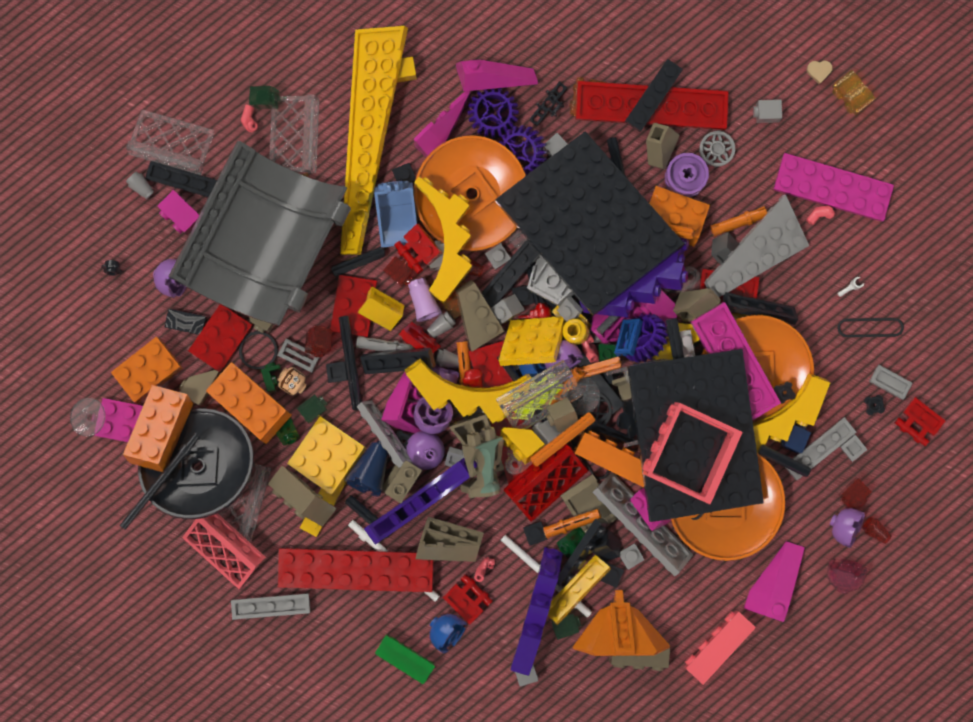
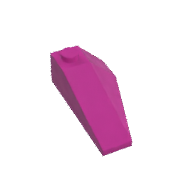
(490, 75)
(440, 132)
(401, 406)
(775, 586)

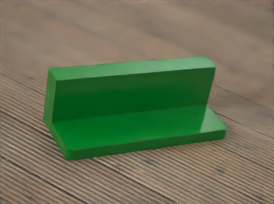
(405, 659)

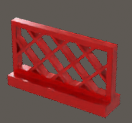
(533, 475)

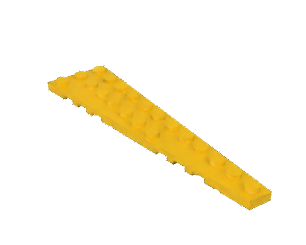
(373, 87)

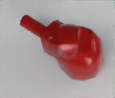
(540, 311)
(473, 378)

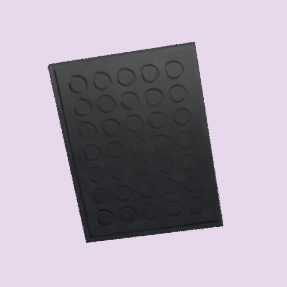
(589, 223)
(716, 388)

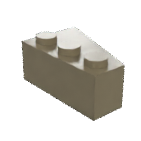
(477, 317)
(471, 424)
(301, 497)
(448, 542)
(657, 662)

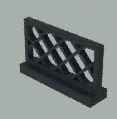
(605, 389)

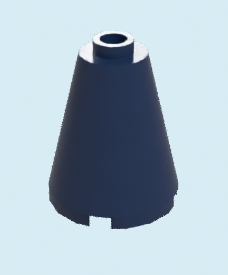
(369, 470)

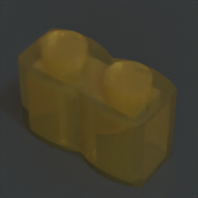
(853, 93)

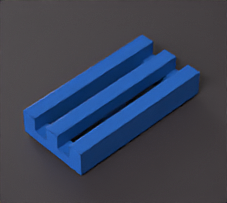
(630, 336)

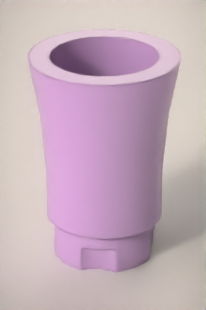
(423, 301)

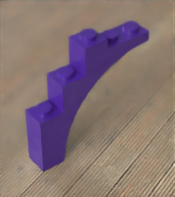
(667, 275)
(418, 502)
(537, 611)

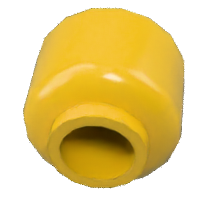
(575, 331)

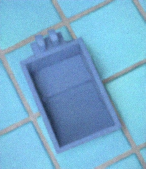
(395, 211)

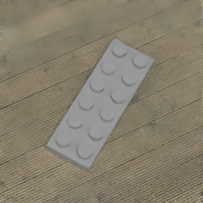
(660, 542)

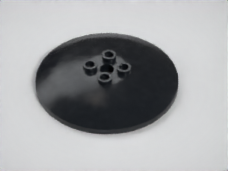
(225, 471)

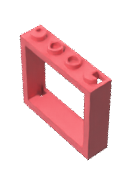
(720, 464)

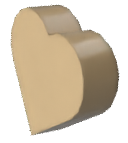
(819, 71)

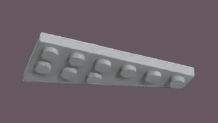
(763, 247)

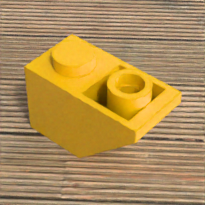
(522, 442)

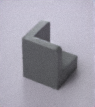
(723, 246)

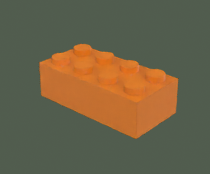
(248, 403)
(158, 428)
(609, 457)

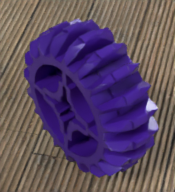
(506, 102)
(532, 141)
(651, 338)

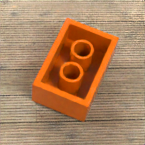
(680, 210)
(147, 367)

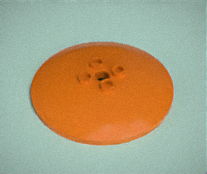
(464, 165)
(778, 350)
(740, 530)

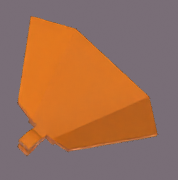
(620, 632)

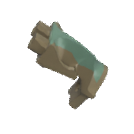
(488, 455)

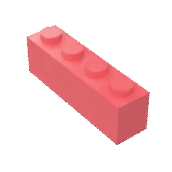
(719, 646)

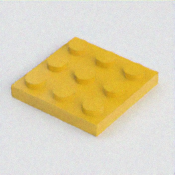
(532, 341)
(326, 456)

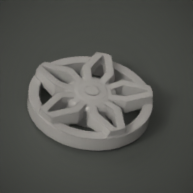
(717, 148)

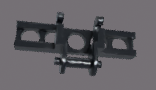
(545, 109)

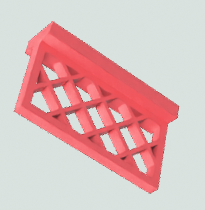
(230, 540)

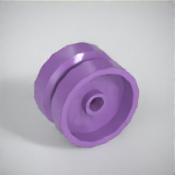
(687, 164)

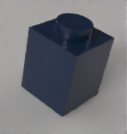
(797, 439)

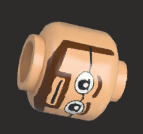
(291, 381)

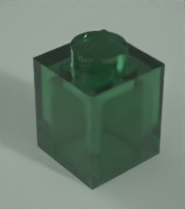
(264, 97)
(313, 408)
(567, 626)

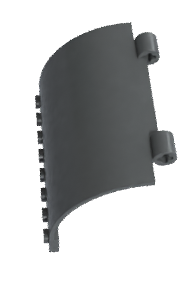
(259, 236)

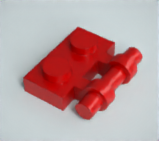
(422, 245)
(418, 338)
(922, 416)
(463, 603)

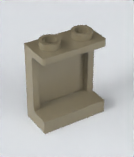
(400, 480)
(582, 500)

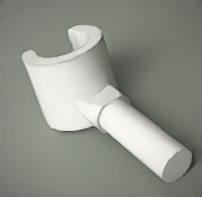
(852, 286)

